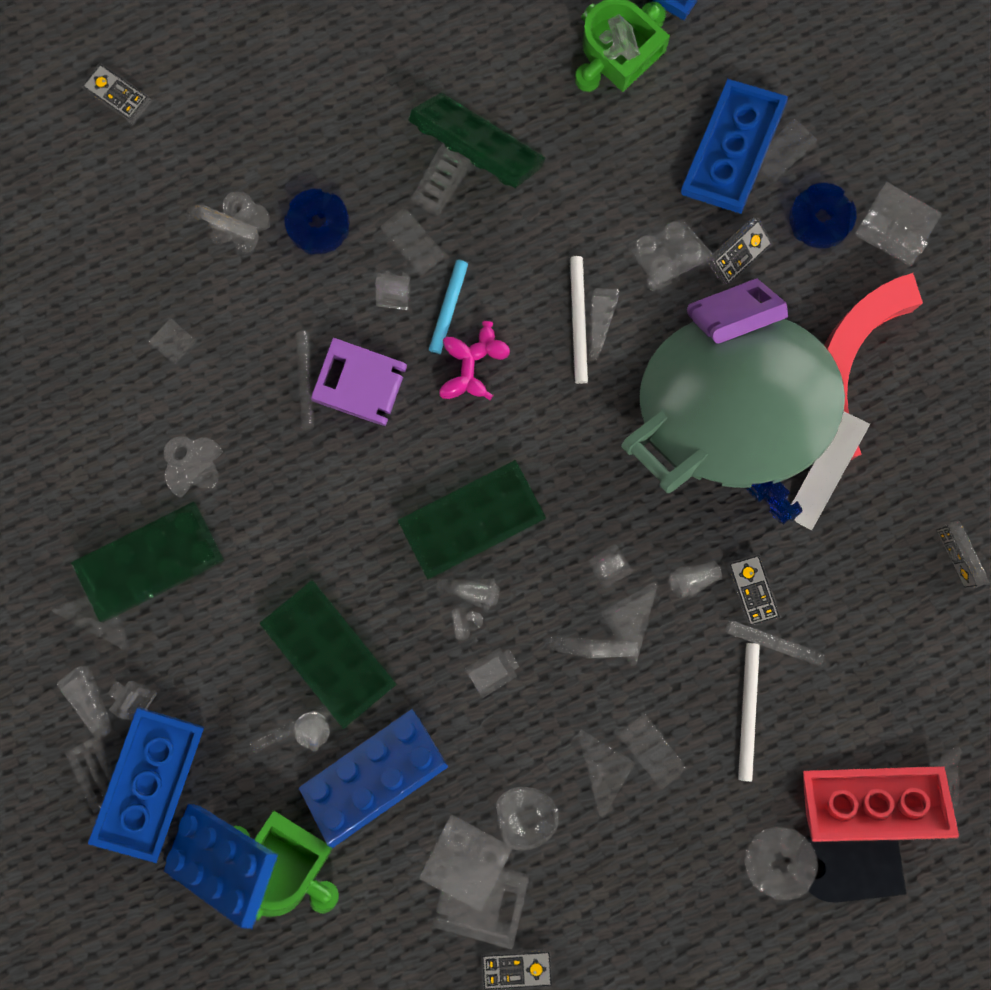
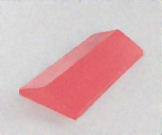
(879, 804)

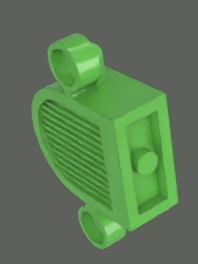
(649, 35)
(295, 868)

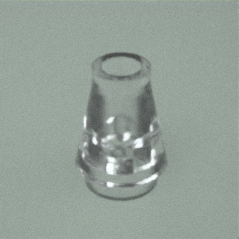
(692, 579)

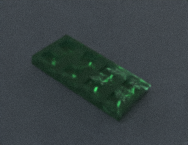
(476, 140)
(471, 520)
(147, 562)
(328, 654)

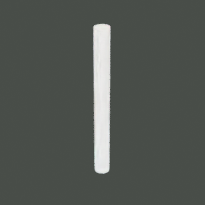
(578, 319)
(749, 712)

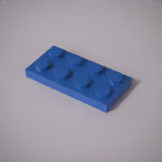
(734, 146)
(372, 778)
(146, 785)
(220, 865)

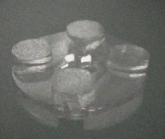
(771, 880)

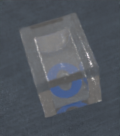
(492, 671)

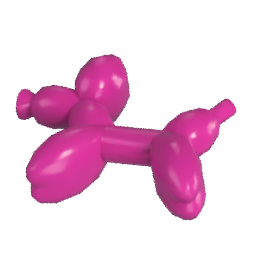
(456, 348)

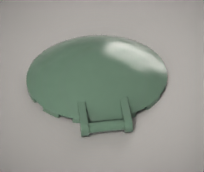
(738, 407)

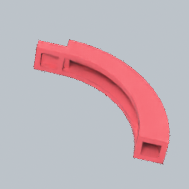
(882, 304)

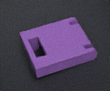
(737, 311)
(363, 384)

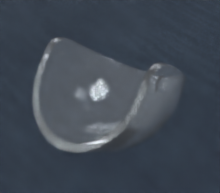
(526, 818)

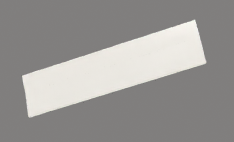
(829, 469)

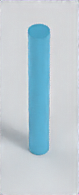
(448, 306)

